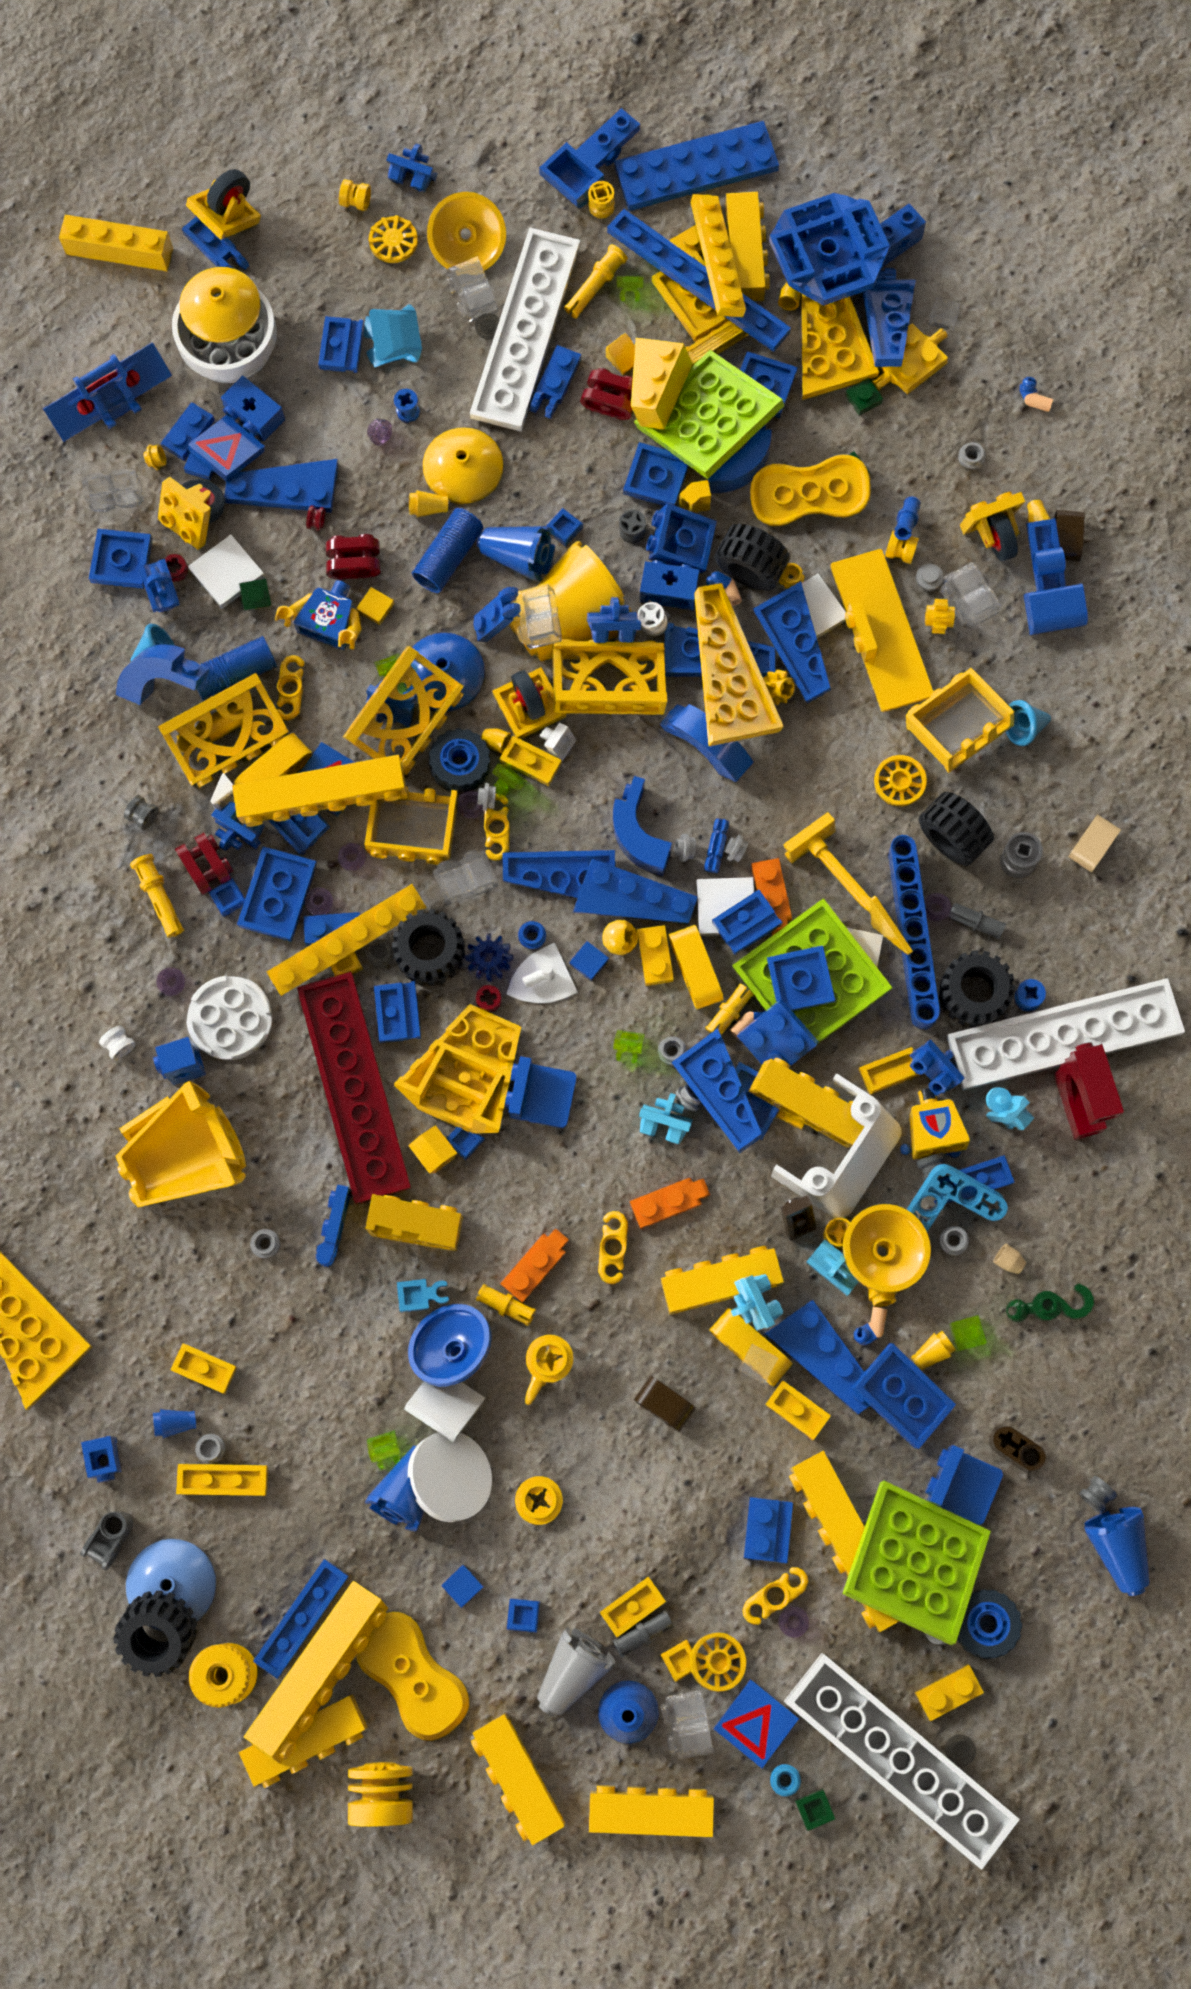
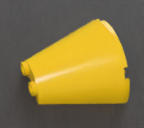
(580, 588)
(182, 1151)

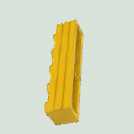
(716, 341)

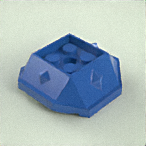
(834, 225)

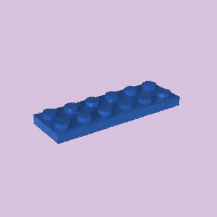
(696, 165)

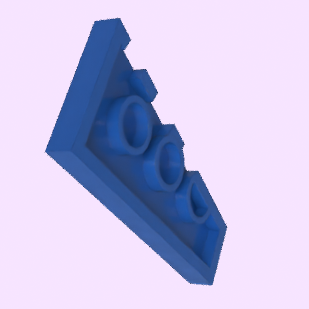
(888, 319)
(286, 486)
(794, 638)
(683, 653)
(552, 871)
(628, 895)
(716, 1084)
(818, 1348)

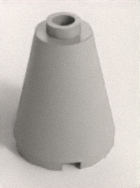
(572, 1671)

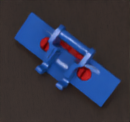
(110, 395)

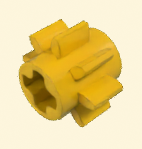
(939, 616)
(779, 686)

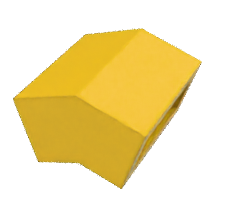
(696, 497)
(433, 1150)

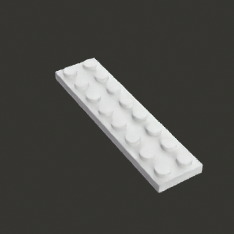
(525, 329)
(1050, 1035)

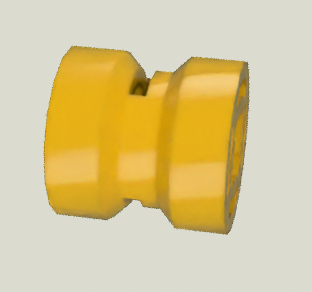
(354, 195)
(601, 199)
(895, 548)
(837, 1229)

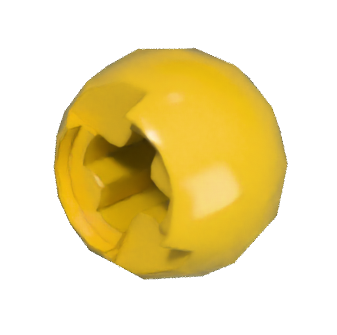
(620, 937)

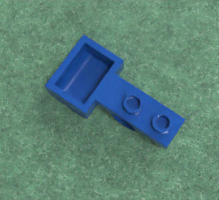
(576, 170)
(1053, 604)

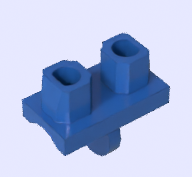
(422, 173)
(159, 586)
(613, 618)
(401, 709)
(228, 820)
(936, 1066)

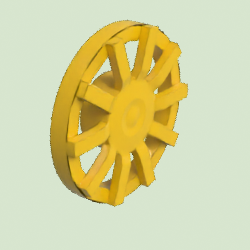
(393, 239)
(900, 780)
(717, 1662)

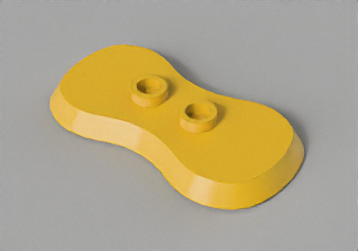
(789, 492)
(426, 1694)

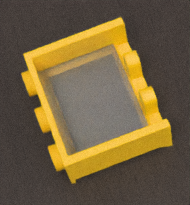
(960, 719)
(413, 827)

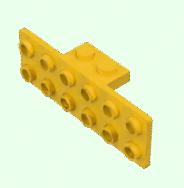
(881, 630)

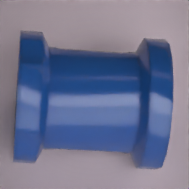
(406, 405)

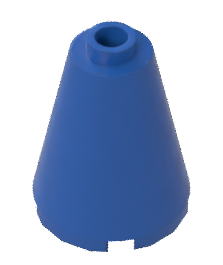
(519, 548)
(395, 1498)
(1122, 1547)
(623, 1697)

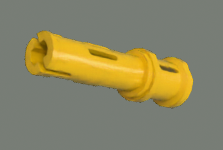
(602, 272)
(153, 884)

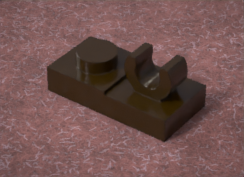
(798, 1217)

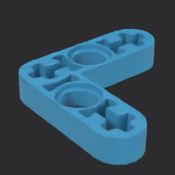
(943, 1192)

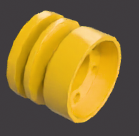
(380, 1795)

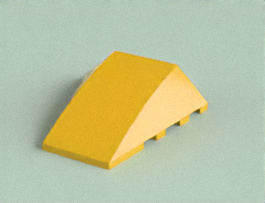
(465, 1072)

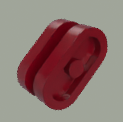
(608, 394)
(352, 557)
(206, 847)

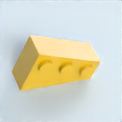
(657, 380)
(414, 1222)

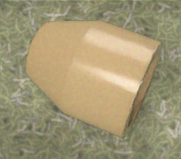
(1009, 1259)

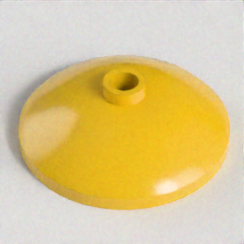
(468, 212)
(223, 316)
(464, 479)
(902, 1238)

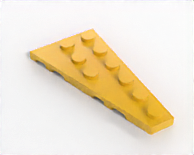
(833, 347)
(733, 687)
(34, 1336)

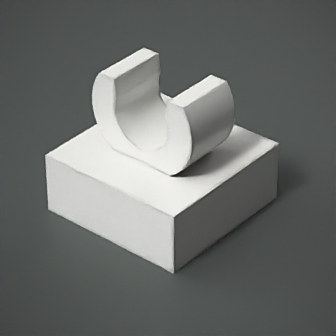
(558, 741)

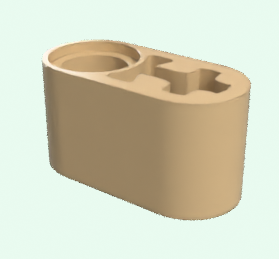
(1094, 843)

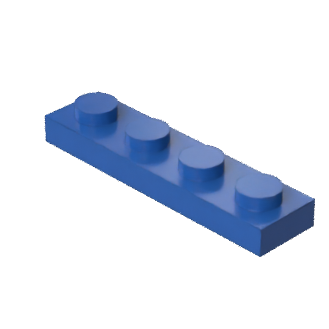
(301, 1618)

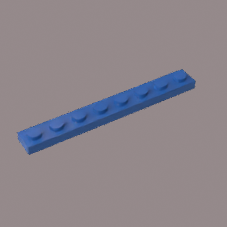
(693, 276)

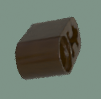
(1070, 533)
(664, 1403)
(1015, 1438)

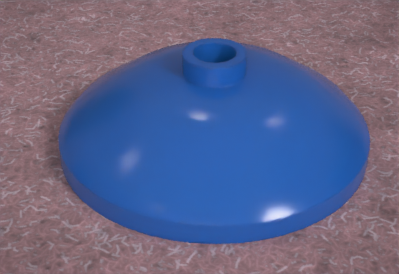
(462, 661)
(441, 1337)

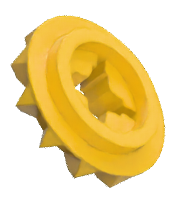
(538, 1350)
(524, 1503)

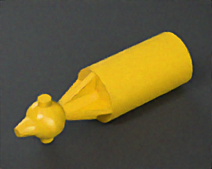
(220, 727)

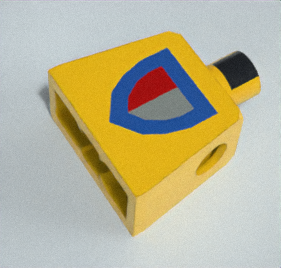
(936, 1127)

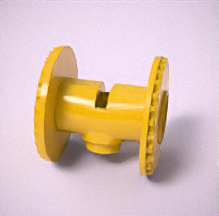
(205, 1677)

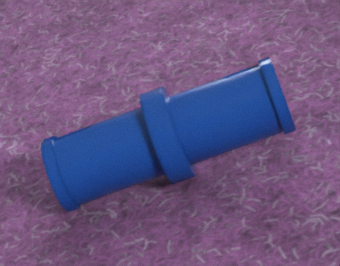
(907, 518)

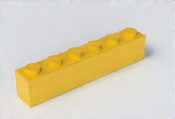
(319, 790)
(837, 1519)
(316, 1673)

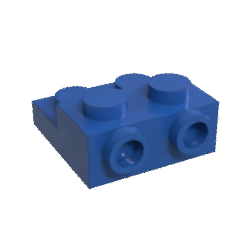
(681, 537)

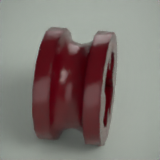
(315, 518)
(180, 574)
(493, 992)

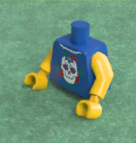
(325, 616)

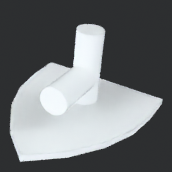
(542, 978)

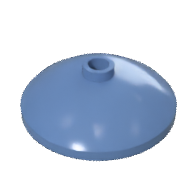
(183, 1565)

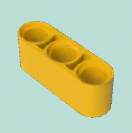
(282, 759)
(695, 967)
(740, 1336)

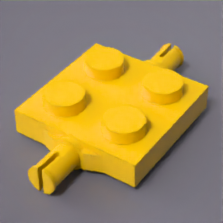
(920, 361)

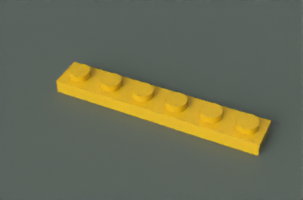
(718, 256)
(345, 940)

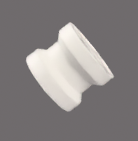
(652, 612)
(117, 1043)

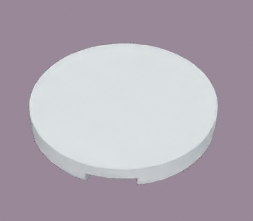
(229, 1018)
(450, 1477)

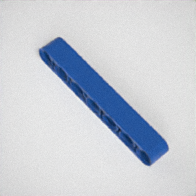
(913, 918)

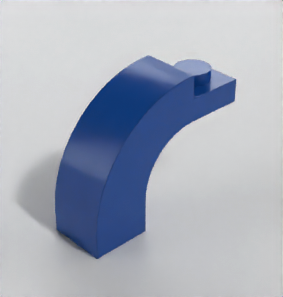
(742, 465)
(158, 661)
(690, 724)
(640, 848)

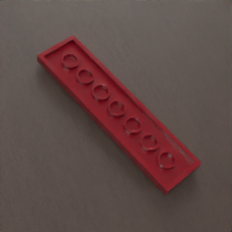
(353, 1088)

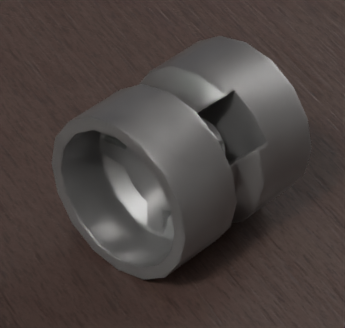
(1021, 855)

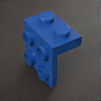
(540, 1094)
(964, 1485)

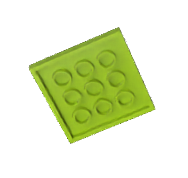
(714, 414)
(852, 973)
(917, 1562)

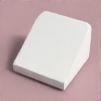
(223, 793)

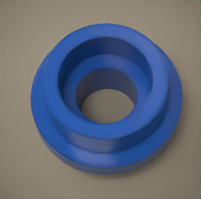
(528, 927)

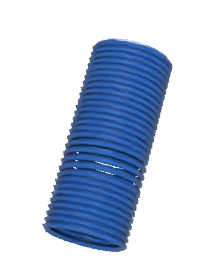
(446, 553)
(236, 666)

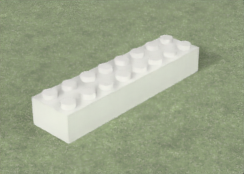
(902, 1760)

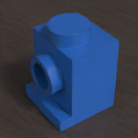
(92, 1453)

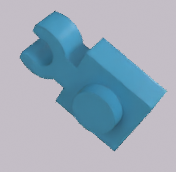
(416, 1295)

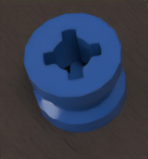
(1026, 1000)

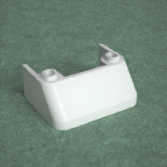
(841, 1191)

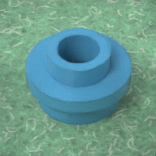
(795, 1782)

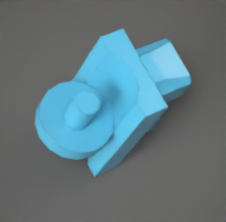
(1008, 1109)
(653, 1116)
(832, 1266)
(752, 1304)

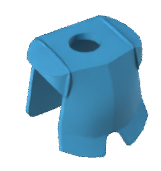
(393, 334)

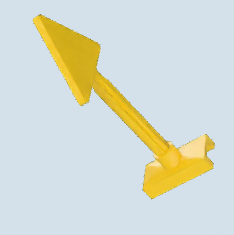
(812, 840)

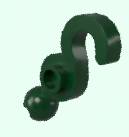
(1048, 1306)

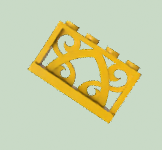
(624, 657)
(403, 672)
(239, 694)

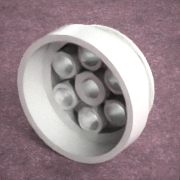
(205, 360)

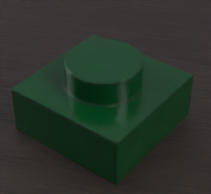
(864, 396)
(255, 594)
(814, 1809)

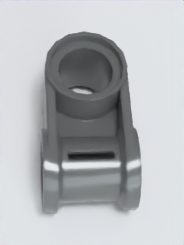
(104, 1543)

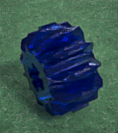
(498, 961)

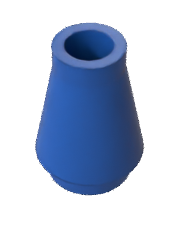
(173, 1422)

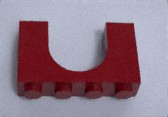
(1088, 1091)

